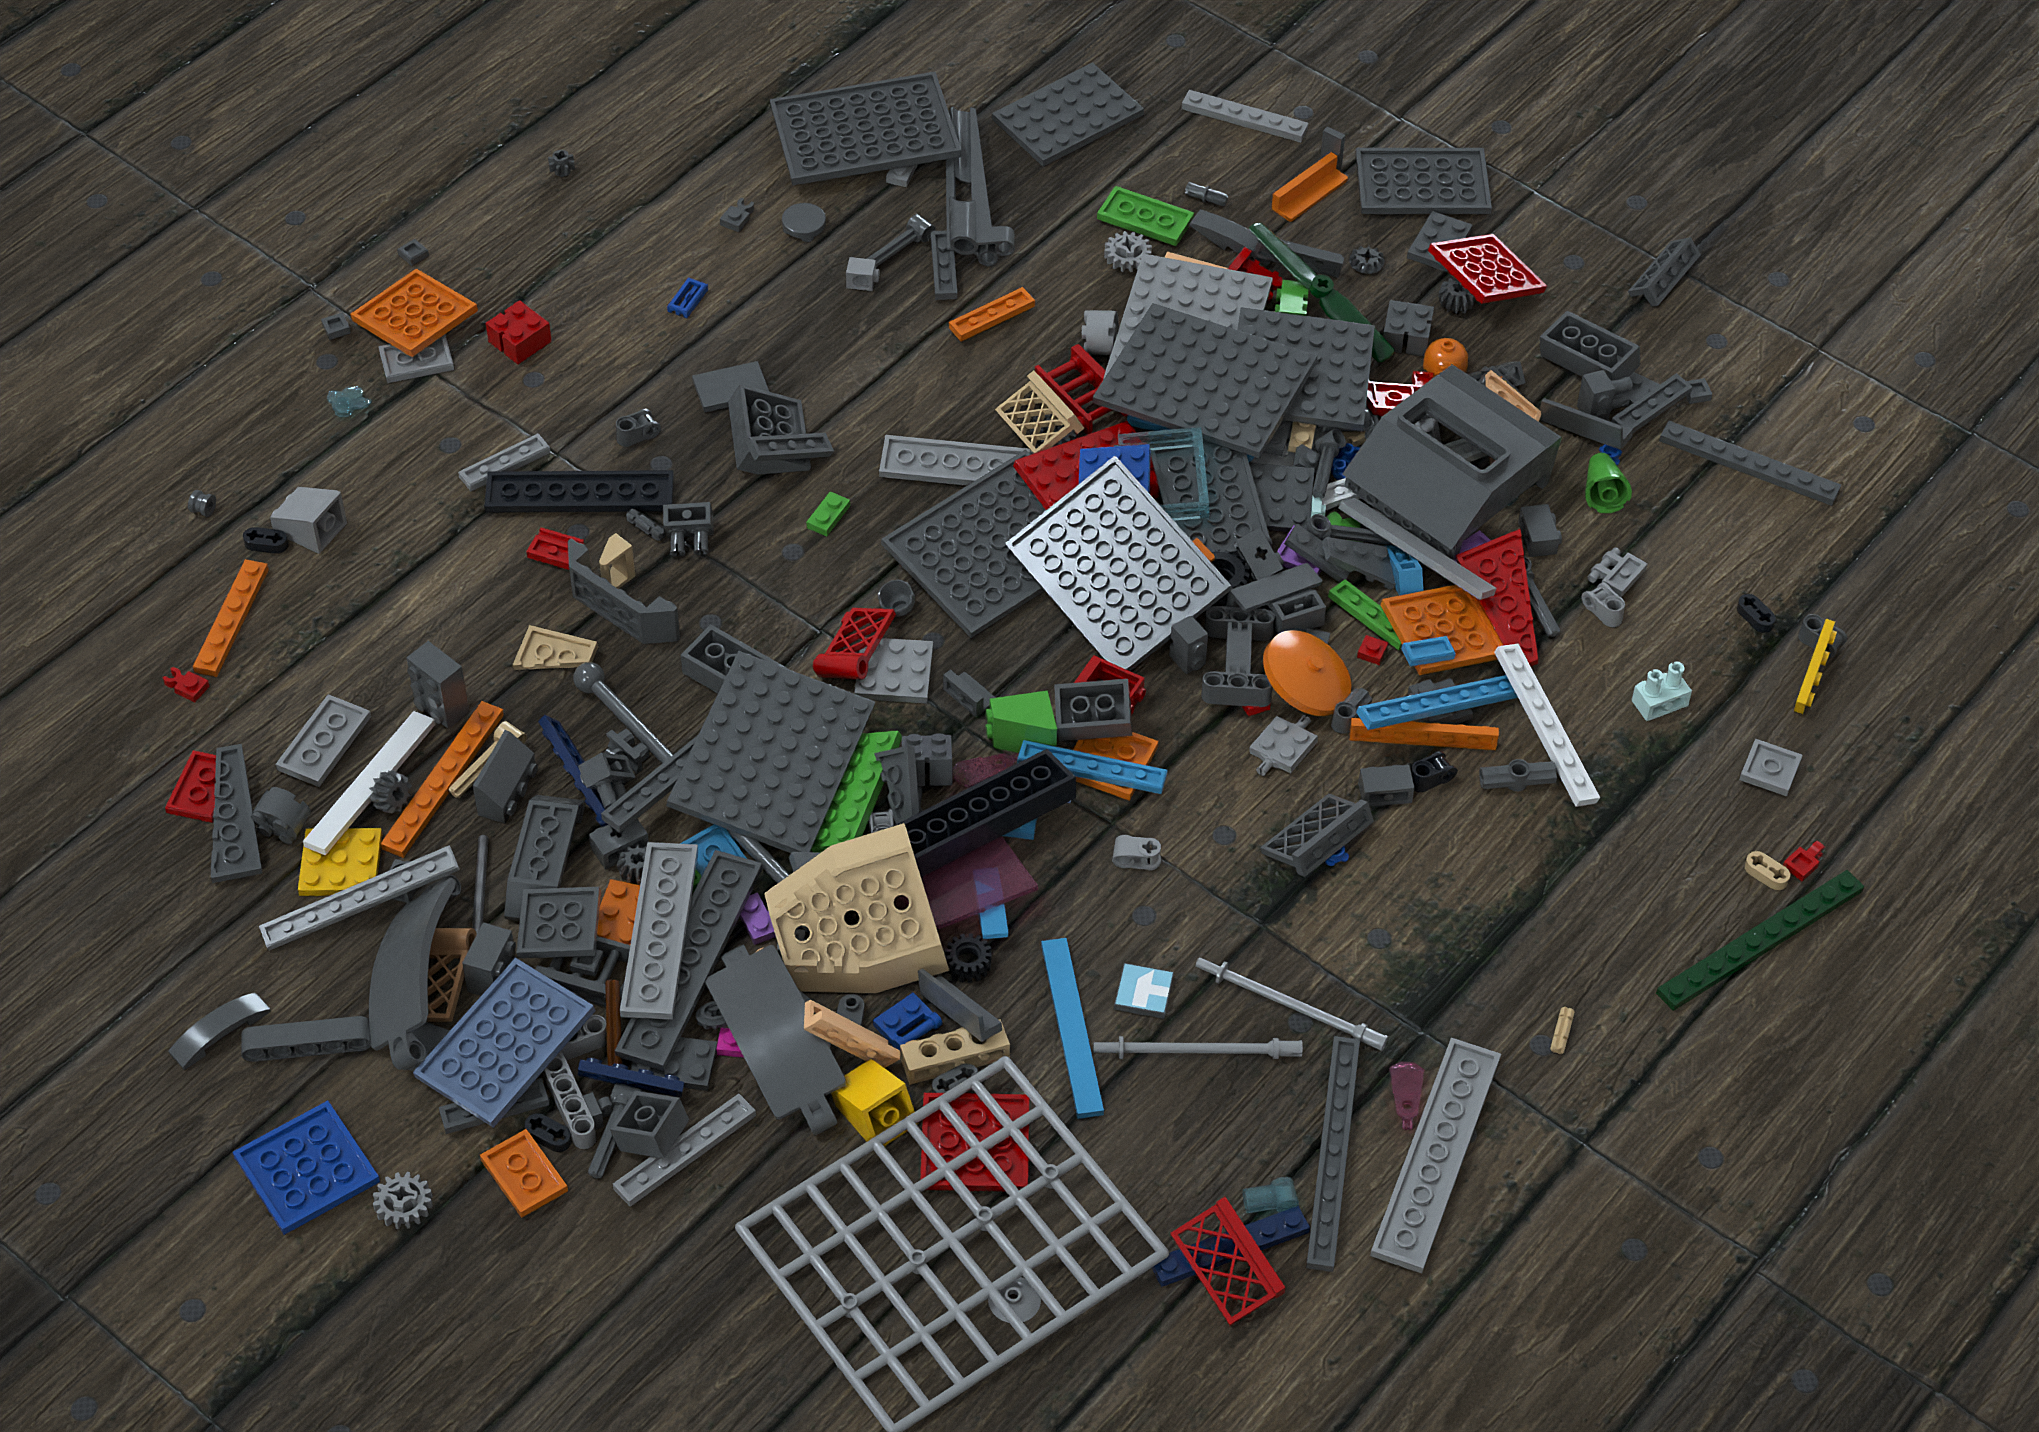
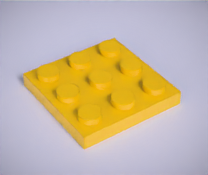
(347, 863)

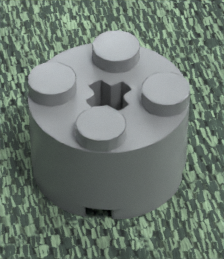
(1100, 331)

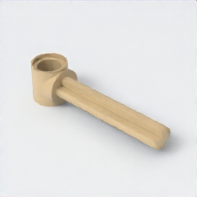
(468, 778)

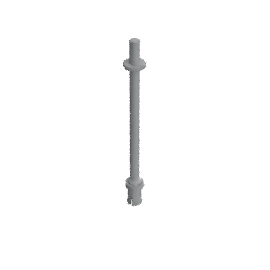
(1359, 1031)
(1274, 1048)

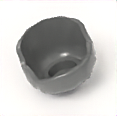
(897, 596)

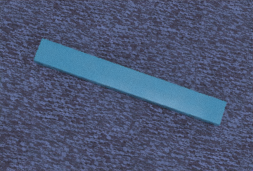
(1436, 702)
(1072, 1028)

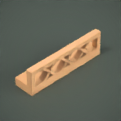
(848, 1035)

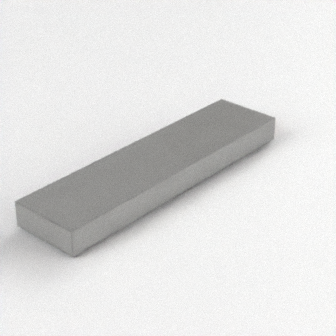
(505, 460)

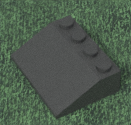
(764, 414)

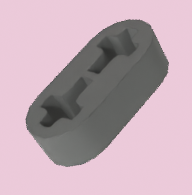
(953, 1077)

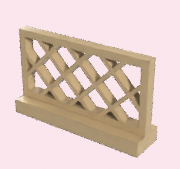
(1060, 414)

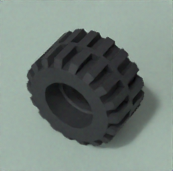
(1232, 569)

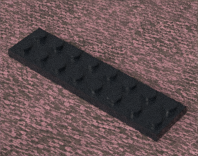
(578, 491)

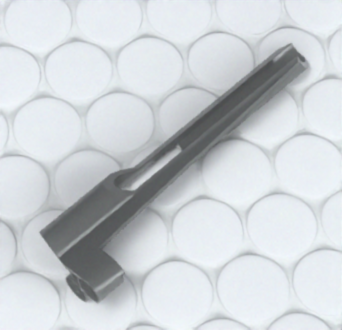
(970, 221)

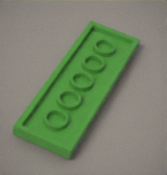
(857, 791)

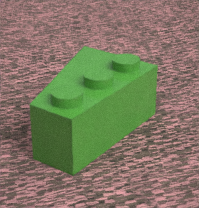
(1292, 298)

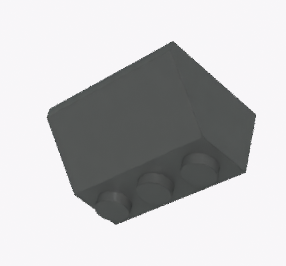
(504, 778)

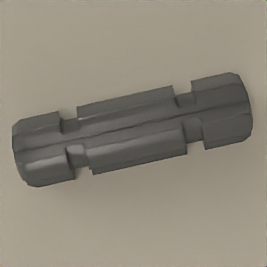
(646, 524)

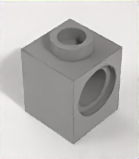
(861, 274)

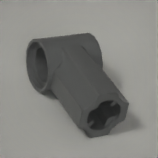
(1347, 709)

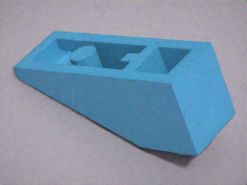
(1406, 571)

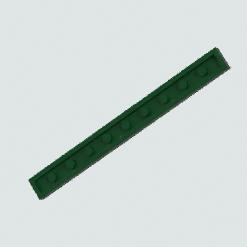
(1759, 940)

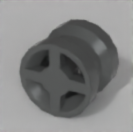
(202, 503)

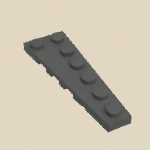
(234, 831)

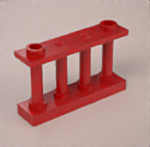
(1091, 373)

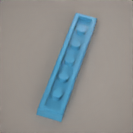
(1102, 768)

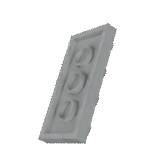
(323, 740)

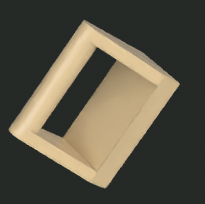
(620, 555)

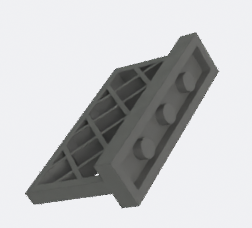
(1321, 842)

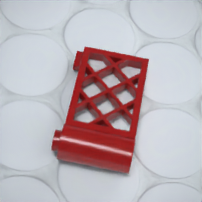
(847, 663)

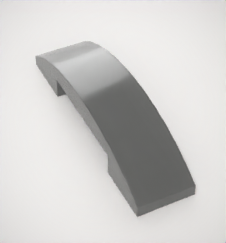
(216, 1025)

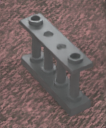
(586, 989)

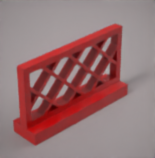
(1247, 1247)

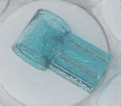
(1278, 1195)

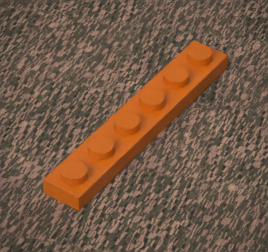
(230, 618)
(1428, 734)

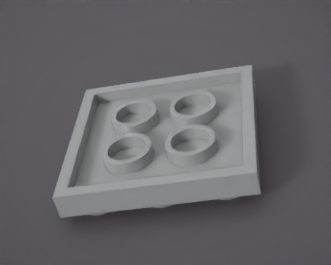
(897, 671)

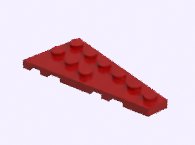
(1509, 610)

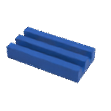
(691, 299)

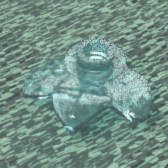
(346, 401)

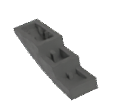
(1225, 233)

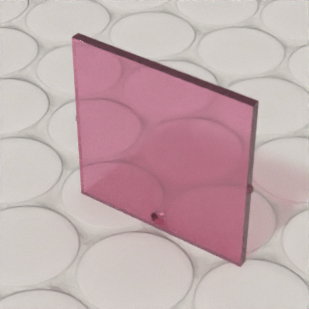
(975, 883)

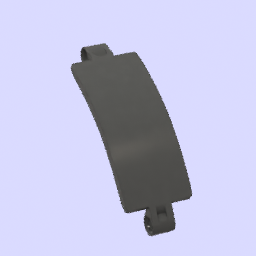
(400, 975)
(768, 1026)

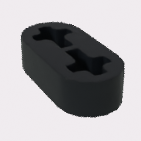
(265, 540)
(1757, 612)
(549, 1130)

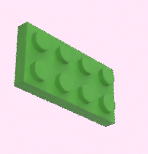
(1145, 215)

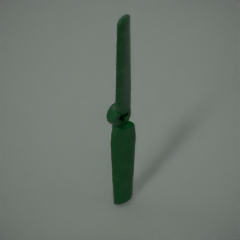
(1321, 286)

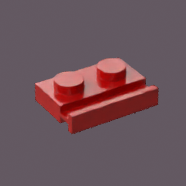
(551, 548)

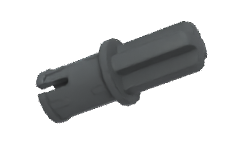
(1206, 194)

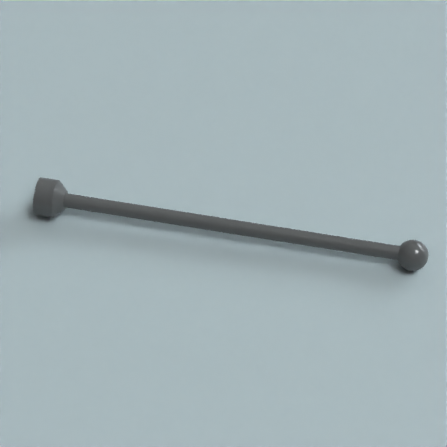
(590, 679)

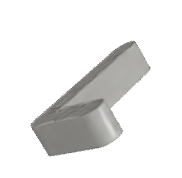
(584, 1041)

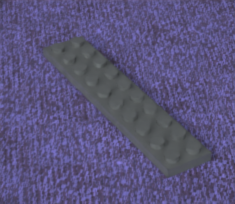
(711, 920)

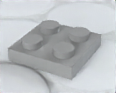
(1771, 767)

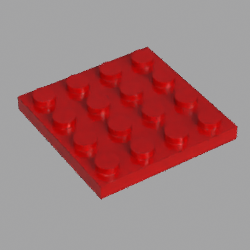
(1487, 268)
(982, 1125)

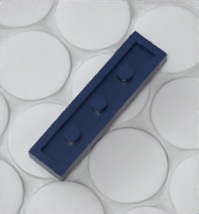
(643, 1079)

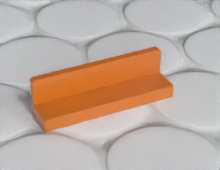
(1308, 188)

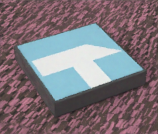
(1144, 990)

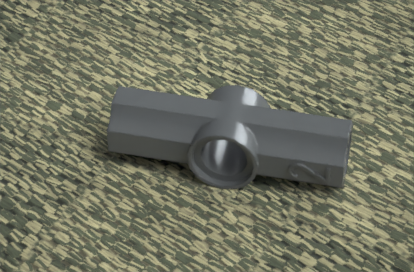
(1517, 775)

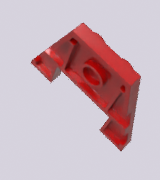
(1385, 396)

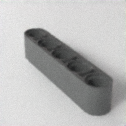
(305, 1038)

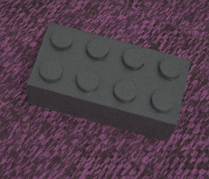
(1588, 348)
(712, 656)

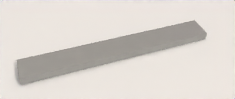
(1417, 548)
(359, 898)

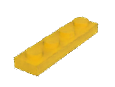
(1819, 658)

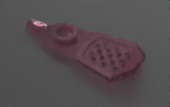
(978, 769)
(1407, 1094)

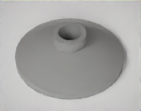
(1026, 1303)

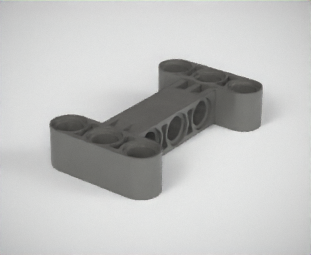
(1236, 684)

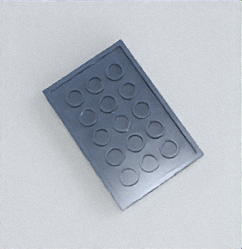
(504, 1042)

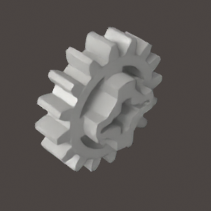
(1126, 250)
(403, 1200)

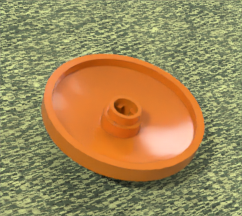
(1306, 672)

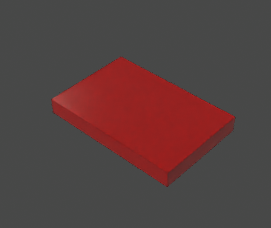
(195, 789)

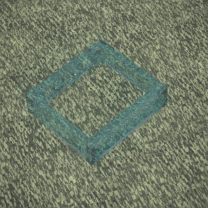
(1178, 439)

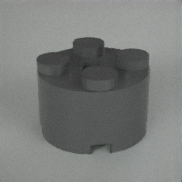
(280, 815)

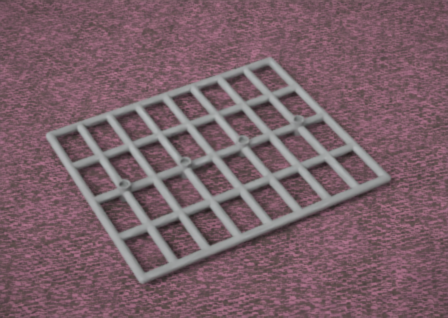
(918, 1258)

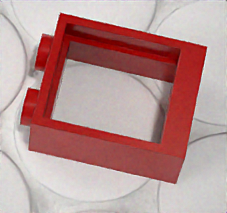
(1105, 670)

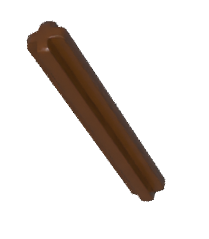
(613, 1020)

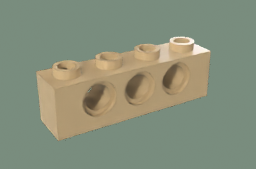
(923, 1068)

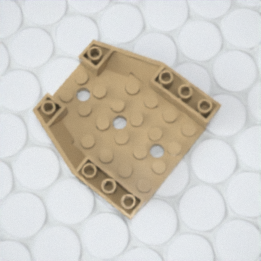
(885, 943)

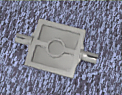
(1283, 744)

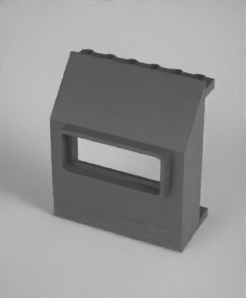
(1430, 485)

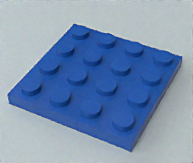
(306, 1167)

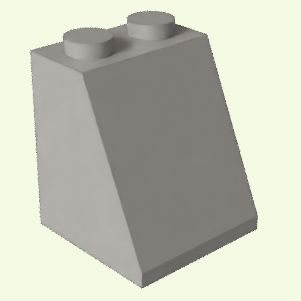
(310, 517)

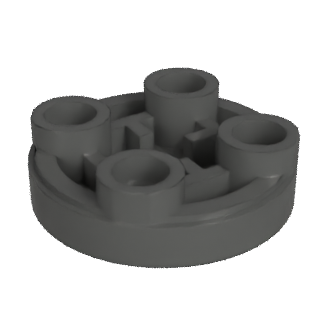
(803, 221)

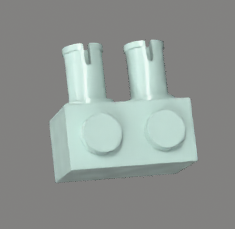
(1662, 692)

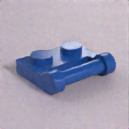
(903, 1017)

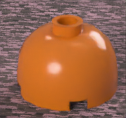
(1442, 354)

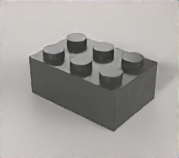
(437, 685)
(1093, 710)

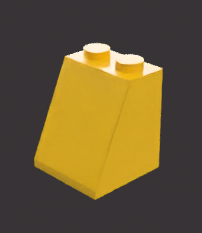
(873, 1100)

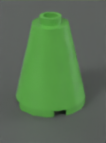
(1606, 485)

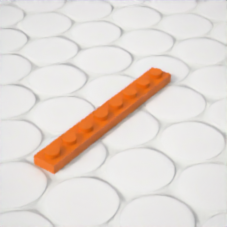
(444, 774)

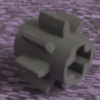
(561, 163)

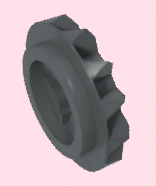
(1374, 264)
(710, 1016)

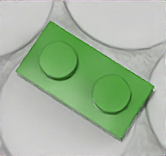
(828, 514)

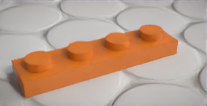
(991, 314)

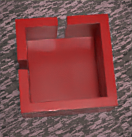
(518, 332)

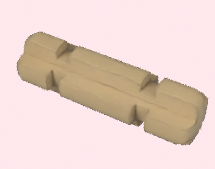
(1562, 1030)

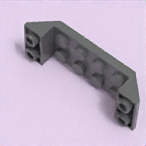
(646, 624)
(542, 848)

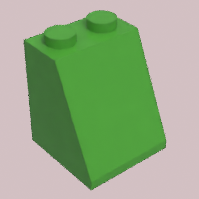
(1020, 719)

